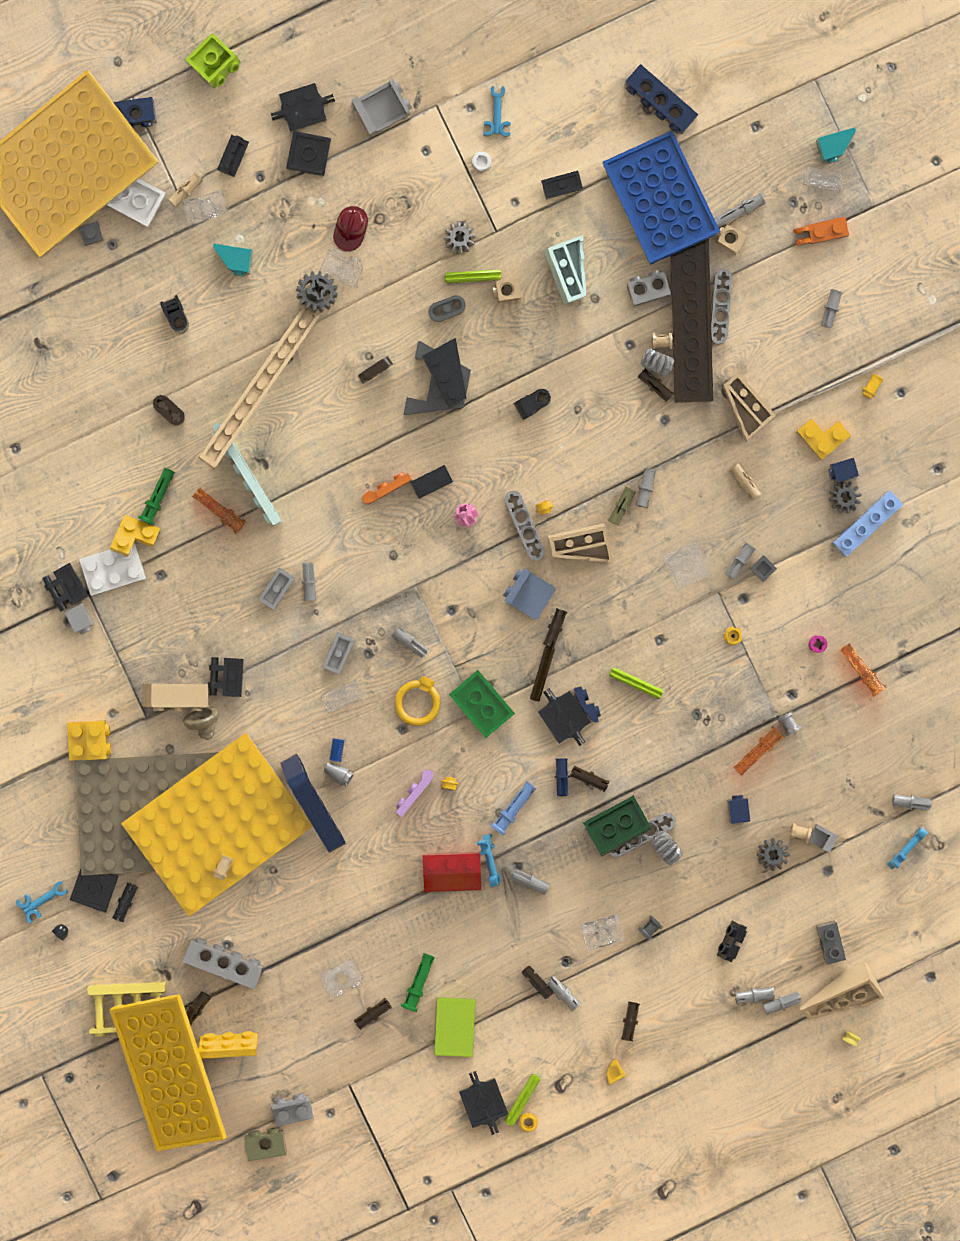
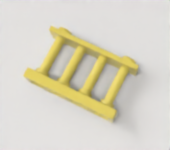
(117, 991)

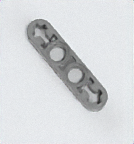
(724, 307)
(527, 524)
(645, 838)

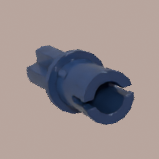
(562, 777)

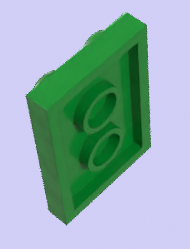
(481, 704)

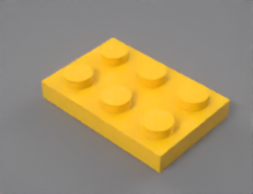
(228, 1045)

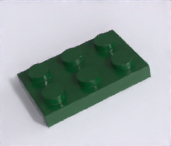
(617, 826)

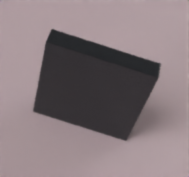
(308, 153)
(94, 890)

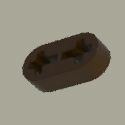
(375, 369)
(165, 413)

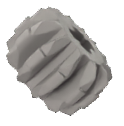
(462, 230)
(657, 362)
(667, 848)

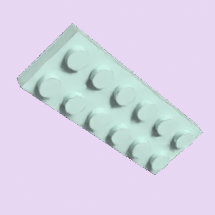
(251, 483)

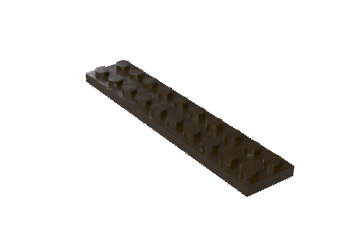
(692, 324)

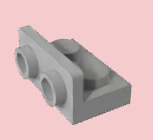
(292, 1110)

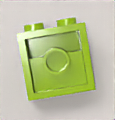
(213, 61)

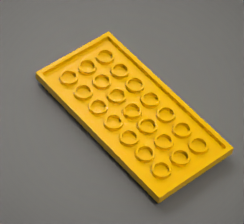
(168, 1073)

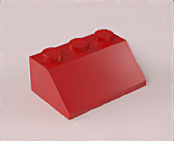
(451, 871)

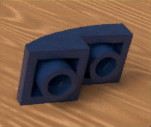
(591, 710)

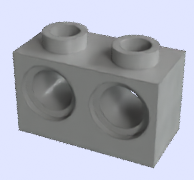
(650, 294)

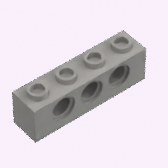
(194, 958)

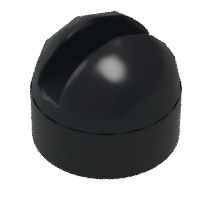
(61, 931)

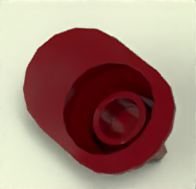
(350, 228)

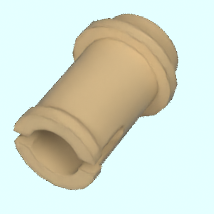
(223, 867)

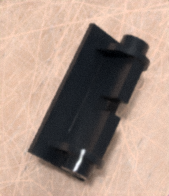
(233, 155)
(727, 949)

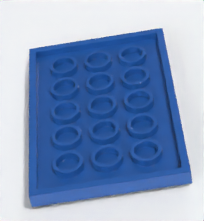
(661, 197)

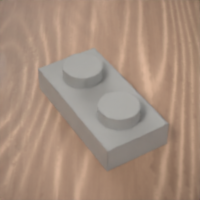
(276, 588)
(338, 653)

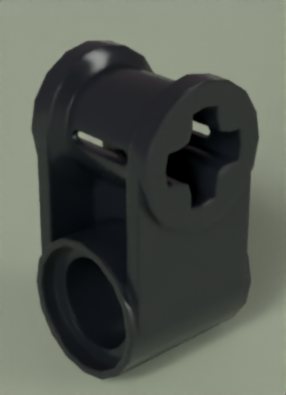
(173, 311)
(529, 405)

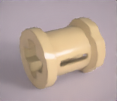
(662, 341)
(800, 833)

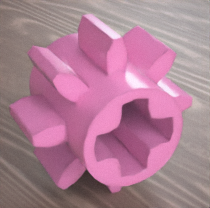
(466, 515)

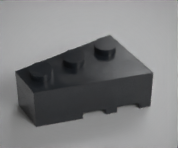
(446, 371)

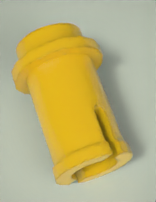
(872, 386)

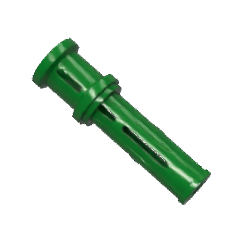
(153, 505)
(415, 991)

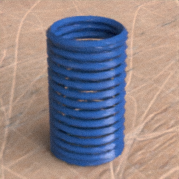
(336, 747)

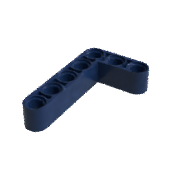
(311, 803)

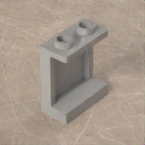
(382, 107)

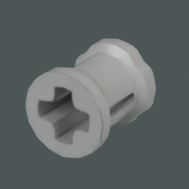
(789, 723)

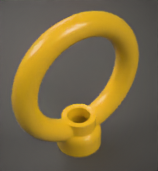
(424, 684)

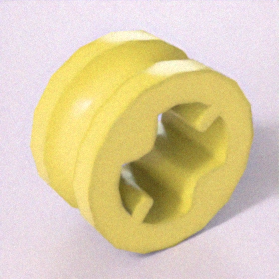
(851, 1038)

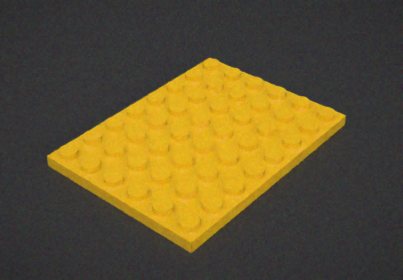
(68, 163)
(224, 808)

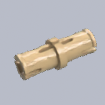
(185, 190)
(745, 481)

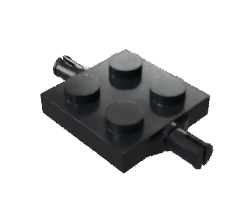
(302, 107)
(564, 717)
(483, 1102)

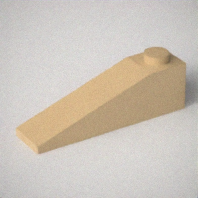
(850, 988)

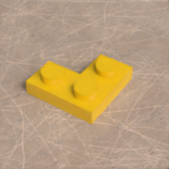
(822, 442)
(131, 531)

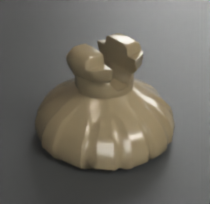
(202, 721)

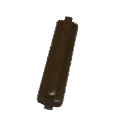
(542, 673)

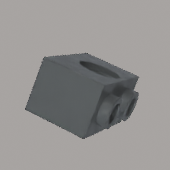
(830, 942)

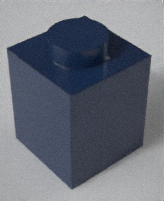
(843, 470)
(738, 809)

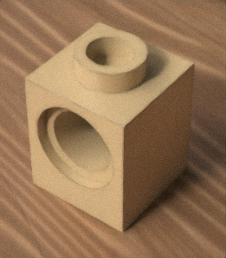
(739, 239)
(515, 286)

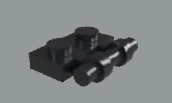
(70, 584)
(232, 677)

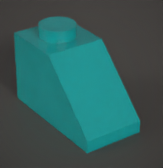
(834, 145)
(235, 258)

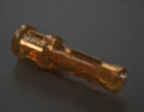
(226, 516)
(868, 676)
(766, 744)

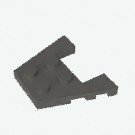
(435, 399)

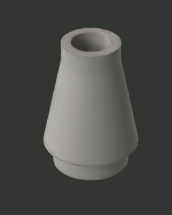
(339, 774)

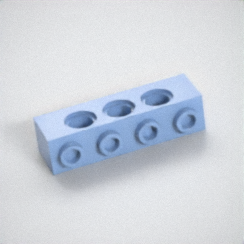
(867, 523)

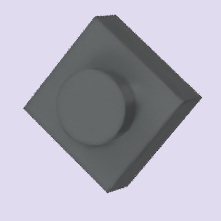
(91, 233)
(763, 568)

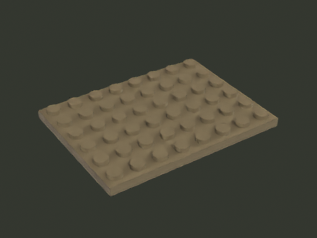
(113, 792)

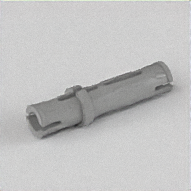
(740, 210)

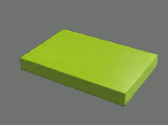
(455, 1027)

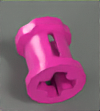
(822, 647)

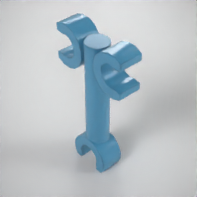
(496, 126)
(486, 846)
(901, 856)
(30, 907)

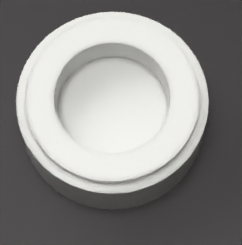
(481, 161)

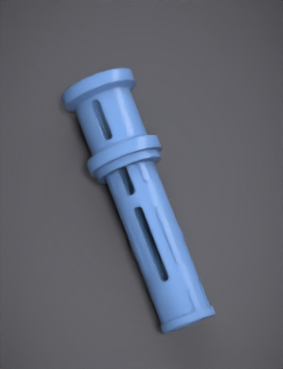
(507, 815)

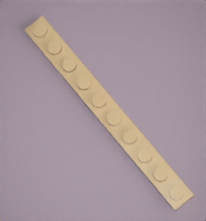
(258, 387)

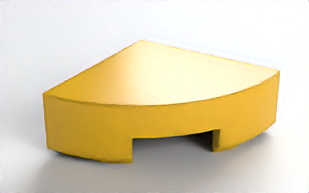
(614, 1072)

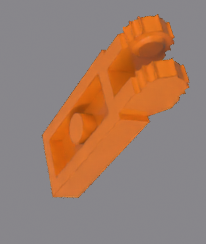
(823, 231)
(385, 488)

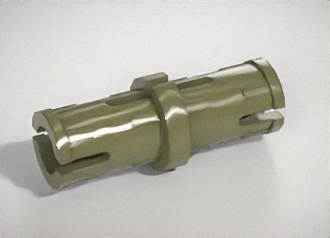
(621, 506)

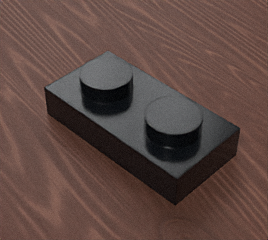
(562, 184)
(431, 481)

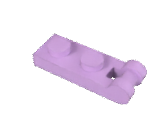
(415, 790)

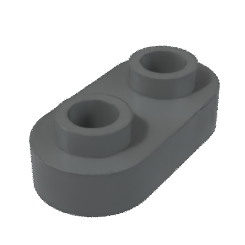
(446, 307)

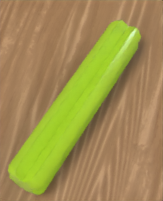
(473, 276)
(636, 683)
(522, 1099)

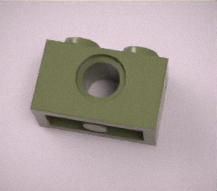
(256, 1151)

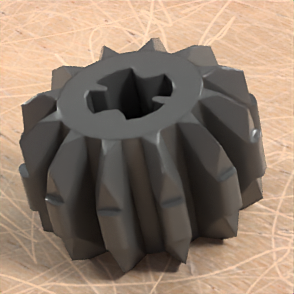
(839, 500)
(766, 857)

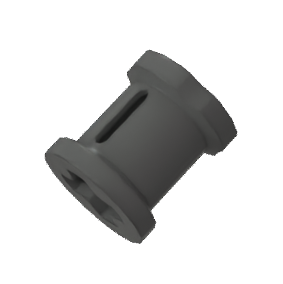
(650, 927)

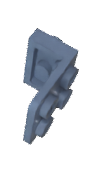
(529, 593)

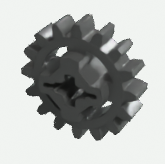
(310, 294)

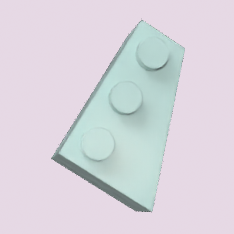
(567, 268)

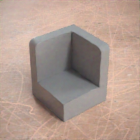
(823, 838)

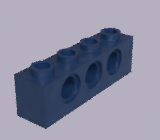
(672, 101)
(145, 105)

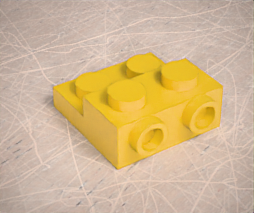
(88, 740)

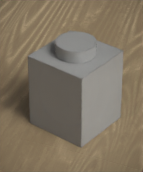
(79, 619)

